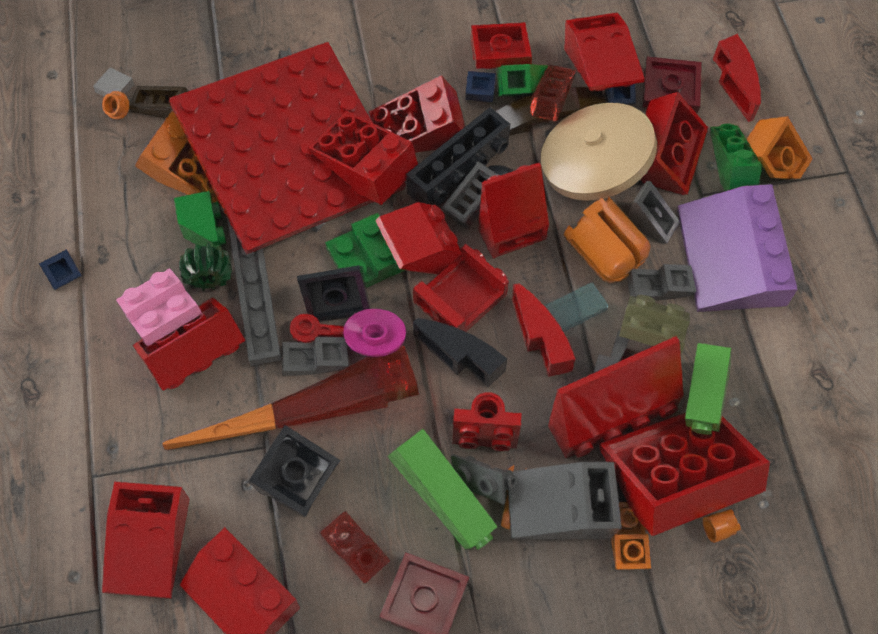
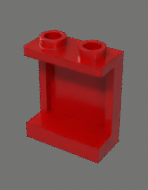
(462, 291)

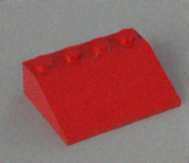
(618, 399)
(682, 474)

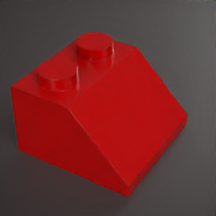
(419, 238)

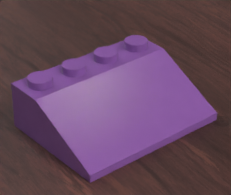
(737, 250)

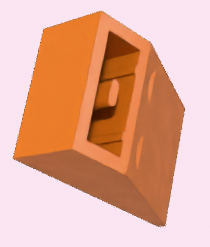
(173, 162)

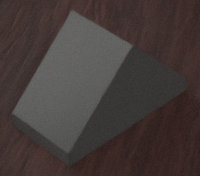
(653, 214)

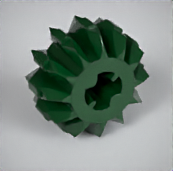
(205, 267)

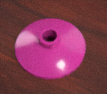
(374, 332)

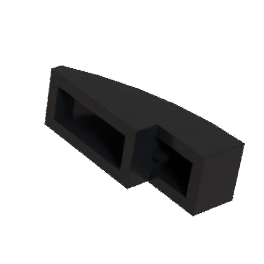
(461, 350)

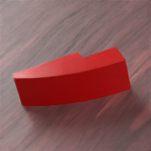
(738, 75)
(542, 332)

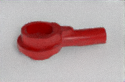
(307, 327)

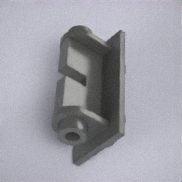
(482, 478)

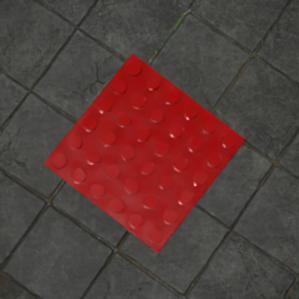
(256, 139)

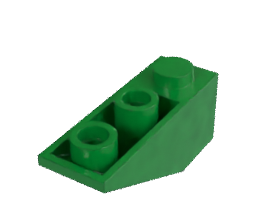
(734, 157)

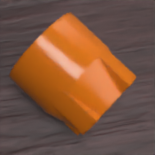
(721, 525)

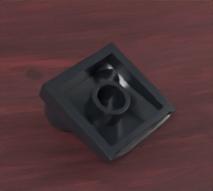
(293, 471)

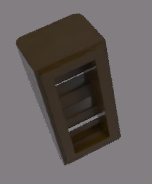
(160, 109)

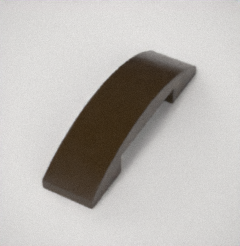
(519, 114)

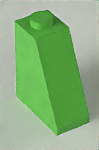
(708, 388)

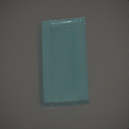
(577, 306)

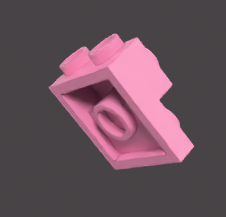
(158, 306)

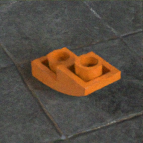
(631, 542)

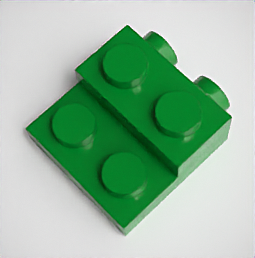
(365, 248)

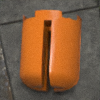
(608, 241)

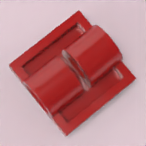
(486, 424)

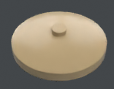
(599, 151)

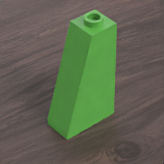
(443, 490)

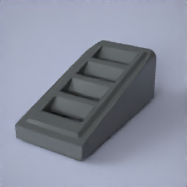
(463, 189)

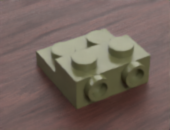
(654, 322)

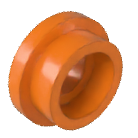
(115, 105)

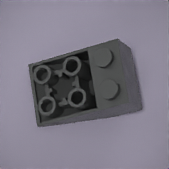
(565, 502)

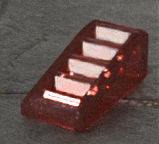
(550, 93)

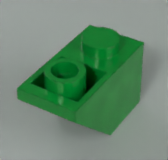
(519, 79)
(198, 219)

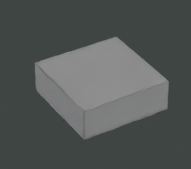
(113, 81)

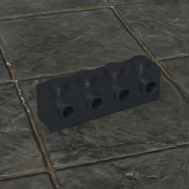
(453, 161)

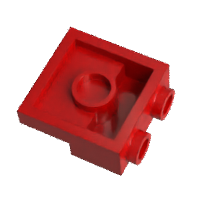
(500, 45)

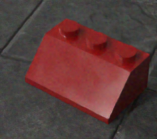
(679, 143)
(191, 345)
(237, 589)

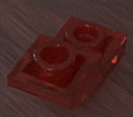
(354, 547)

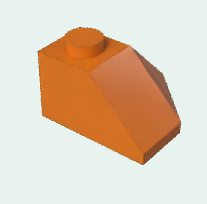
(779, 148)

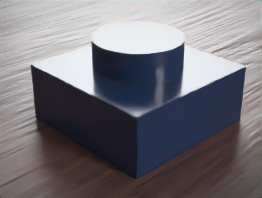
(480, 86)

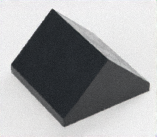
(334, 293)

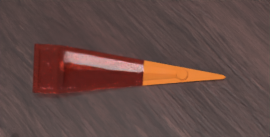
(353, 390)

